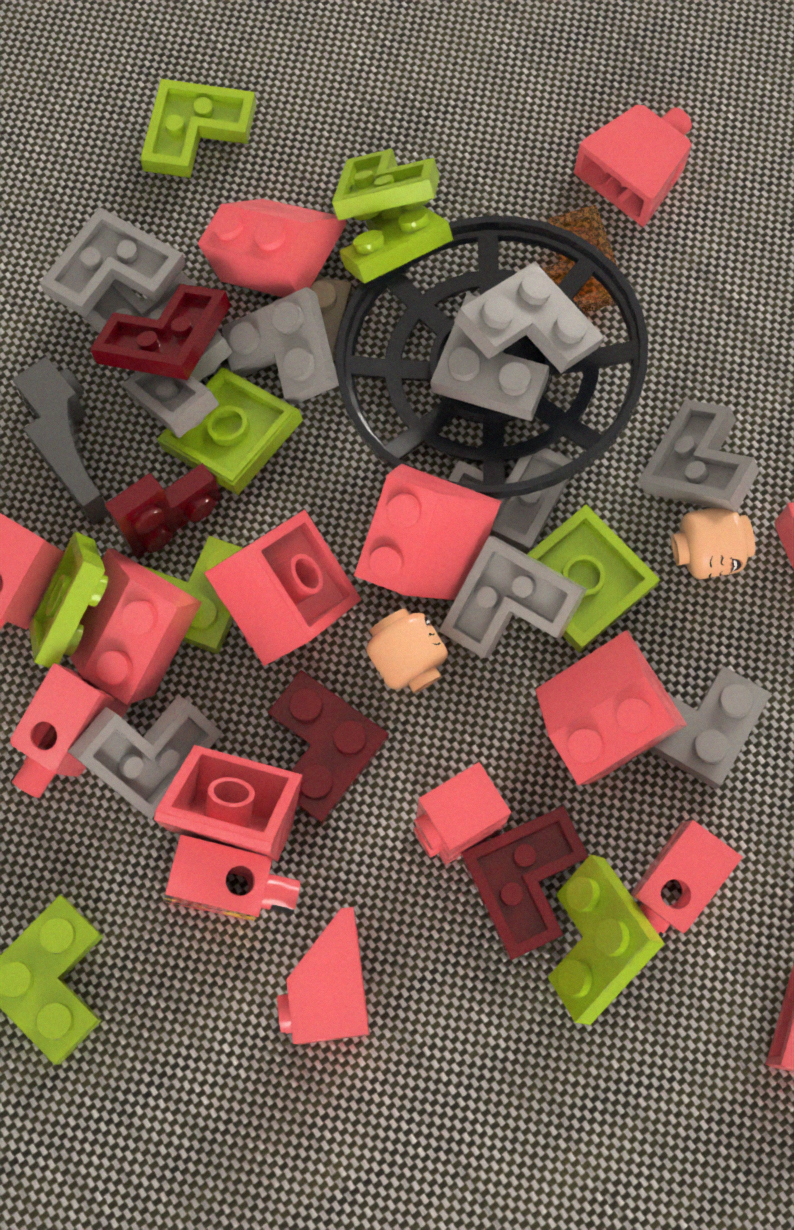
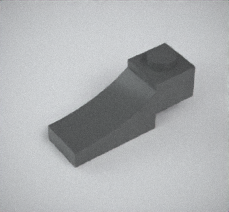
(55, 433)

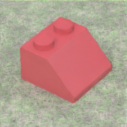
(269, 245)
(425, 535)
(283, 588)
(132, 630)
(607, 710)
(231, 802)
(327, 987)

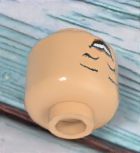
(713, 542)
(406, 651)

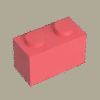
(460, 814)

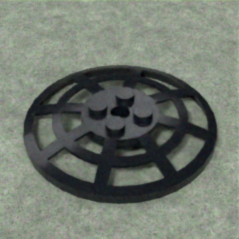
(422, 307)

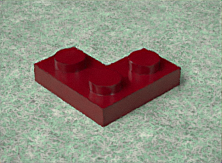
(168, 344)
(150, 515)
(338, 742)
(509, 874)

